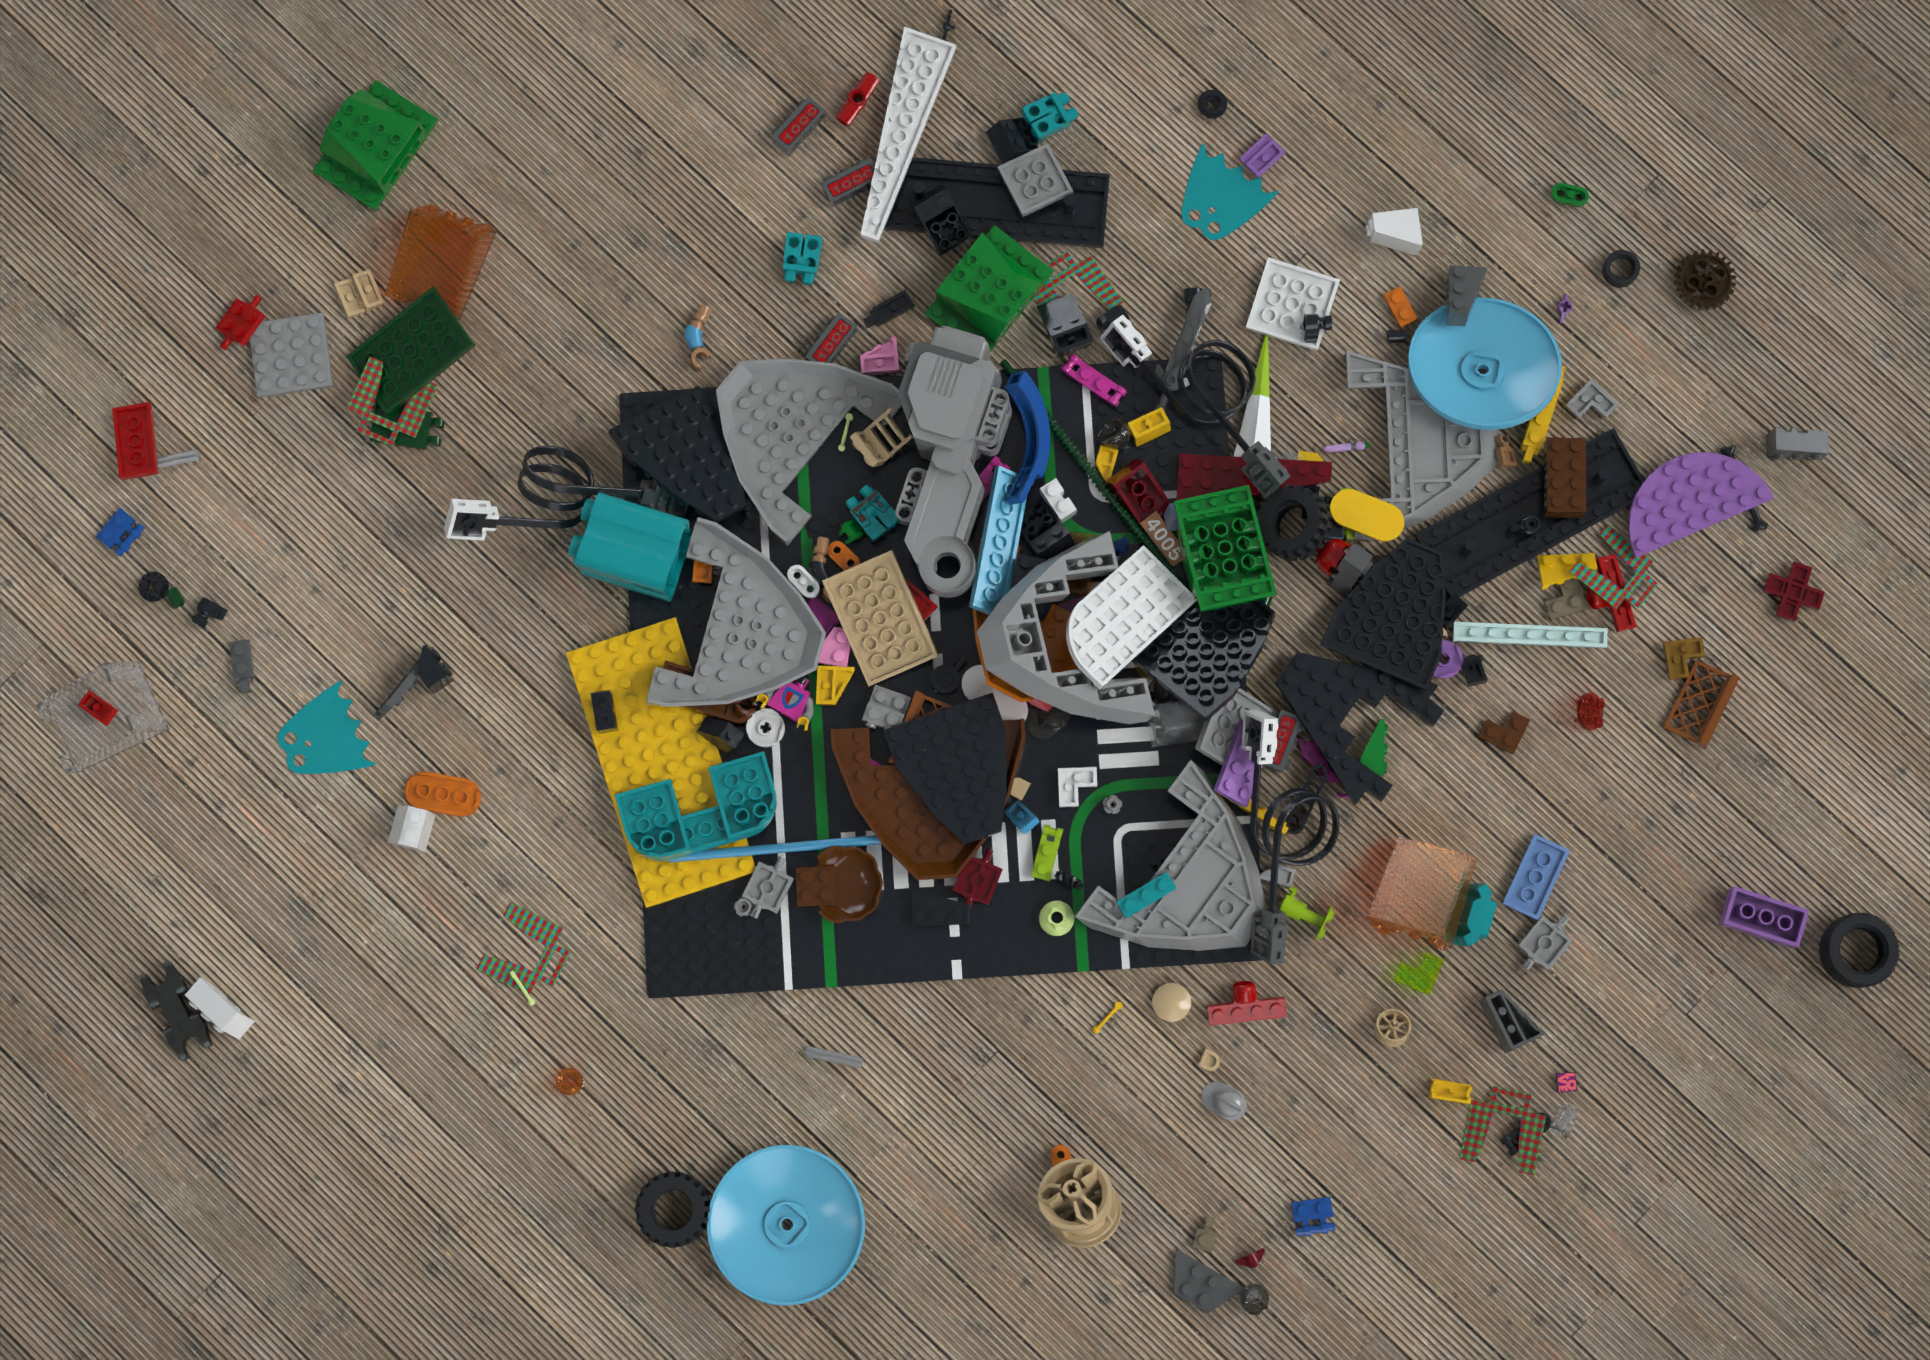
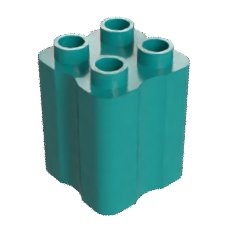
(631, 546)

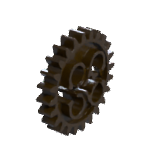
(1720, 287)

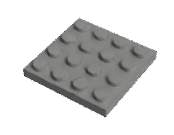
(291, 355)
(1221, 727)

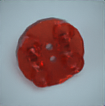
(1590, 711)

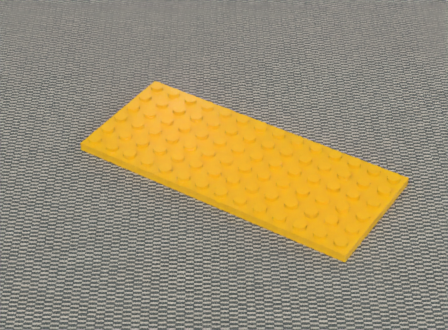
(653, 747)

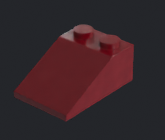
(1139, 491)

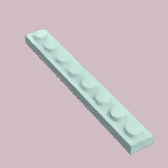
(1530, 634)

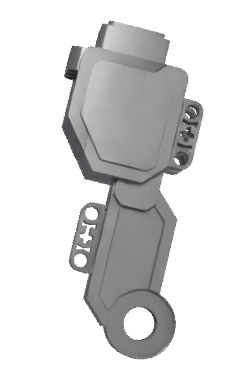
(953, 415)

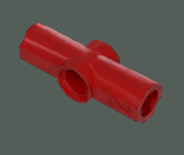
(864, 90)

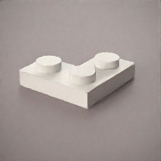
(1070, 780)

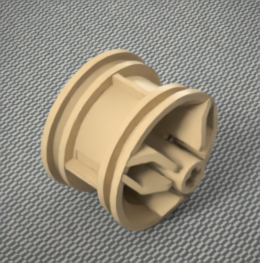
(1070, 1186)

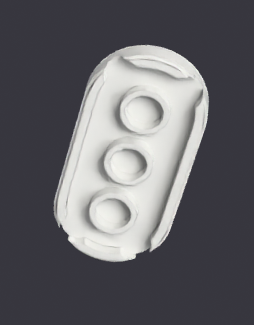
(975, 685)

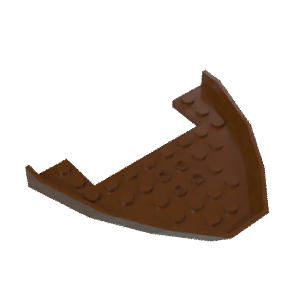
(897, 812)

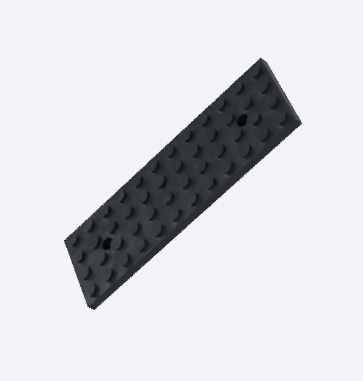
(987, 202)
(1478, 539)

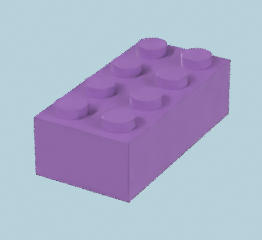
(1763, 917)

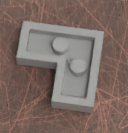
(1591, 396)

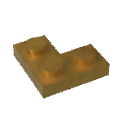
(1678, 652)

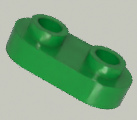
(1569, 193)

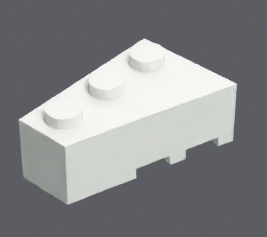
(218, 1009)

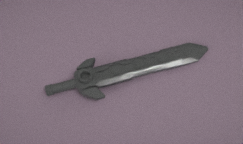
(1185, 343)

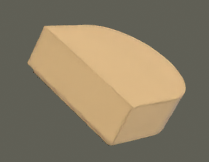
(1019, 788)
(1209, 1060)

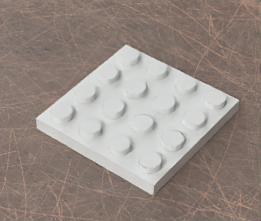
(1284, 298)

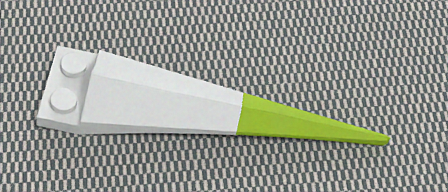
(1257, 414)

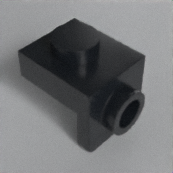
(1474, 670)

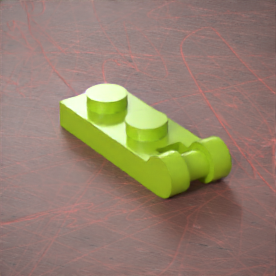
(1046, 853)

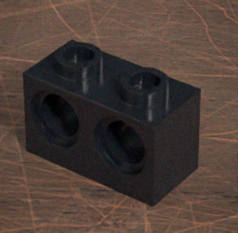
(604, 711)

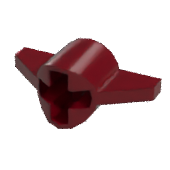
(1252, 1259)

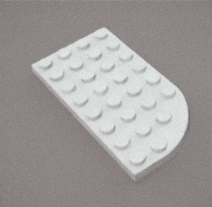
(1124, 616)

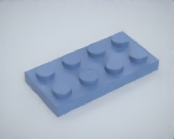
(1535, 877)

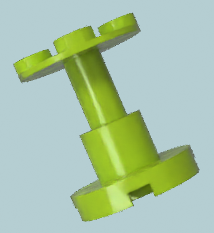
(1297, 910)

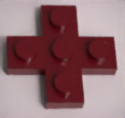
(1793, 591)

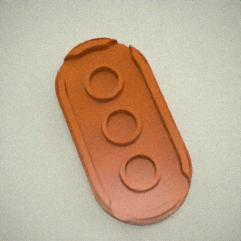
(443, 794)

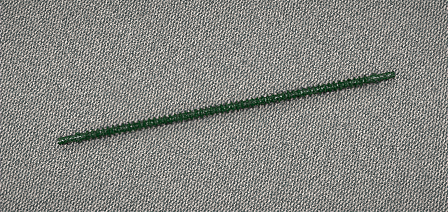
(1104, 488)

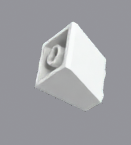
(1396, 230)
(411, 828)

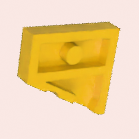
(831, 683)

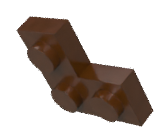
(1505, 737)

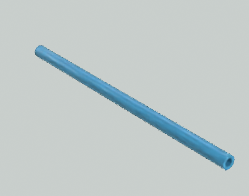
(780, 848)

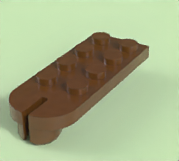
(727, 712)

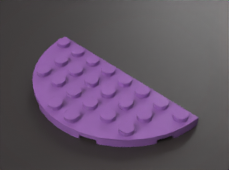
(1689, 497)

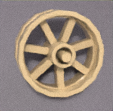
(1392, 1027)

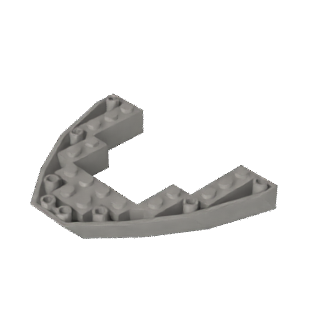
(1017, 651)

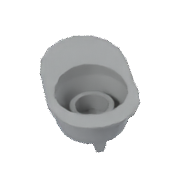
(1224, 1101)

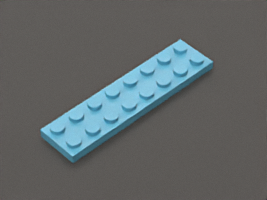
(997, 545)

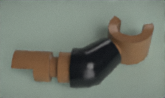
(818, 565)

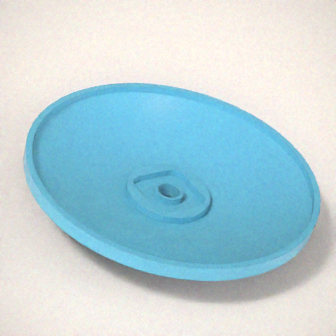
(1505, 342)
(749, 1234)

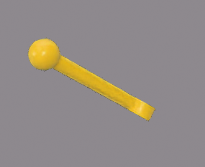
(1118, 1005)

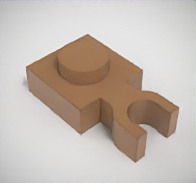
(1505, 454)

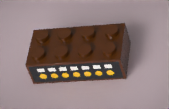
(1565, 477)

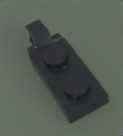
(889, 309)

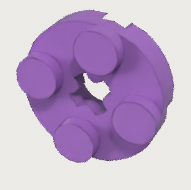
(1452, 665)

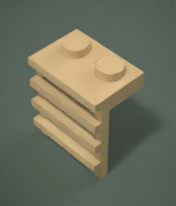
(872, 447)

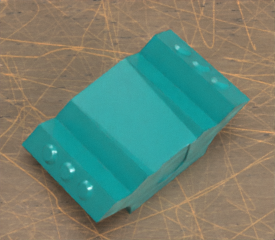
(1476, 915)

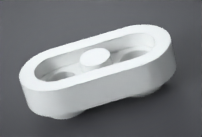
(803, 582)

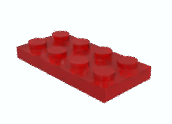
(135, 441)

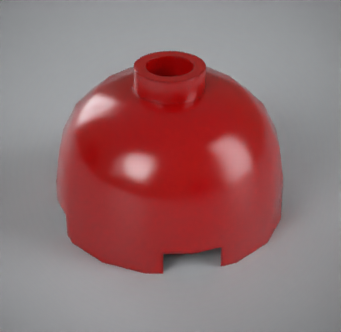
(1331, 555)

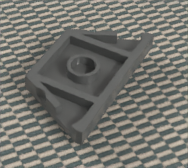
(396, 697)
(1201, 1284)

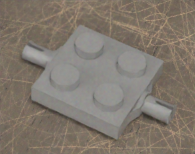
(768, 887)
(1545, 943)

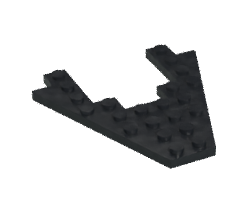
(1323, 695)

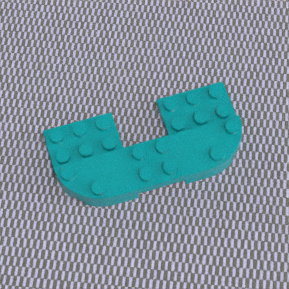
(743, 810)

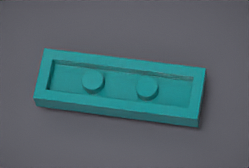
(1146, 895)

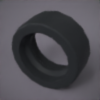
(1611, 279)

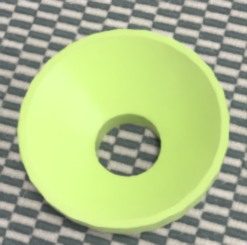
(1049, 926)

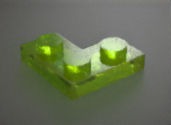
(1422, 978)

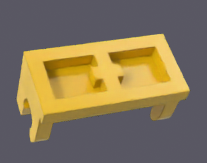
(1149, 426)
(1450, 1091)

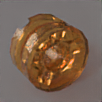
(576, 1086)

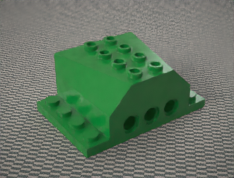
(372, 143)
(989, 287)
(1223, 549)

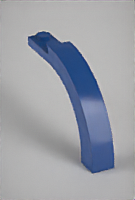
(1037, 434)

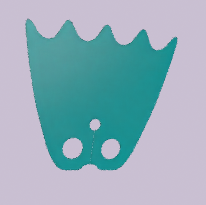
(1225, 190)
(331, 736)

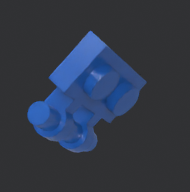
(116, 529)
(1310, 1210)

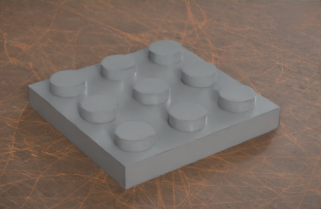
(1035, 180)

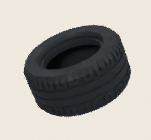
(1885, 940)

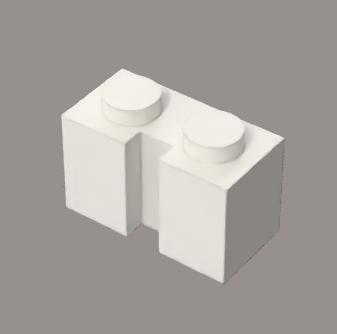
(1052, 495)

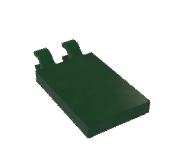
(422, 438)

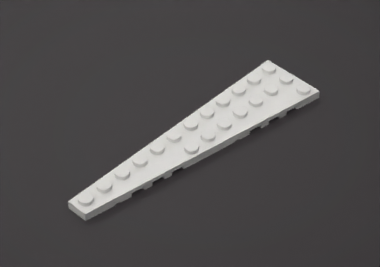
(914, 90)

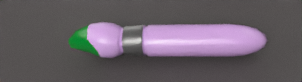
(1346, 447)

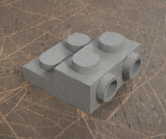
(885, 708)

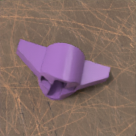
(1564, 308)

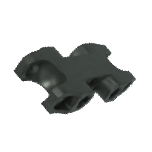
(181, 1021)

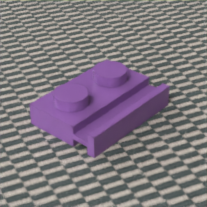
(1262, 156)

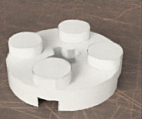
(771, 737)

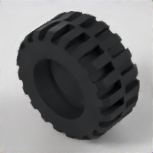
(1312, 535)
(646, 1209)

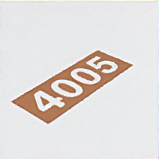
(1163, 539)

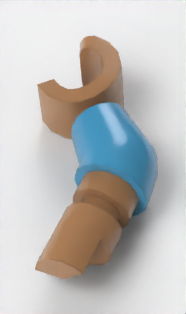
(693, 336)

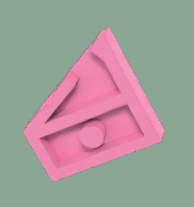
(881, 359)
(835, 649)

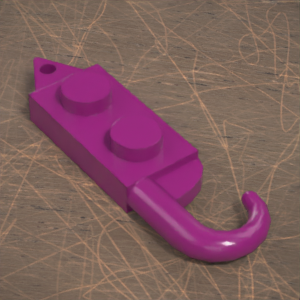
(1313, 757)

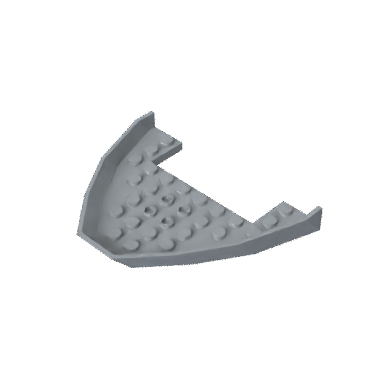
(778, 419)
(1427, 455)
(755, 632)
(1213, 879)

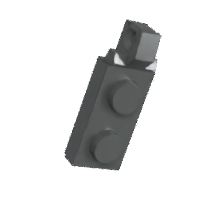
(242, 664)

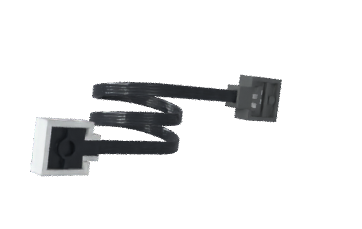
(1130, 347)
(474, 517)
(1269, 929)

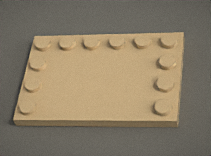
(880, 618)

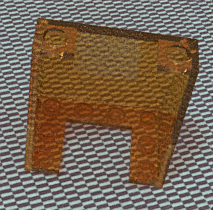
(440, 254)
(1422, 892)

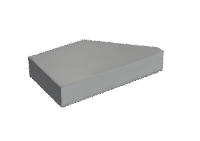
(1285, 876)

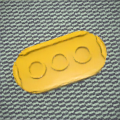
(1366, 515)

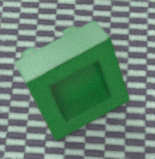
(853, 531)

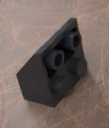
(1011, 139)
(432, 671)

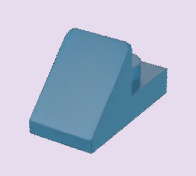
(1021, 817)

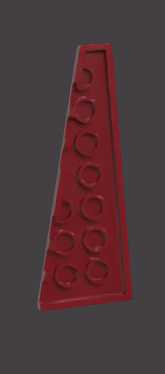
(1213, 473)

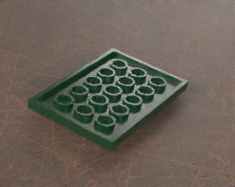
(413, 349)

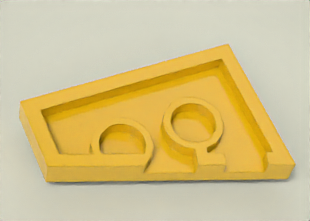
(1556, 568)

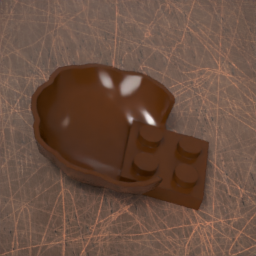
(842, 884)

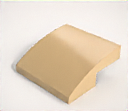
(358, 294)

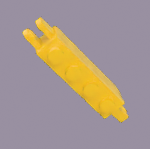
(1538, 426)

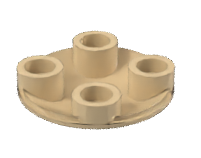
(1171, 1002)

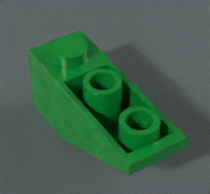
(1376, 749)

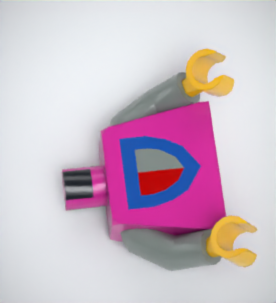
(790, 701)

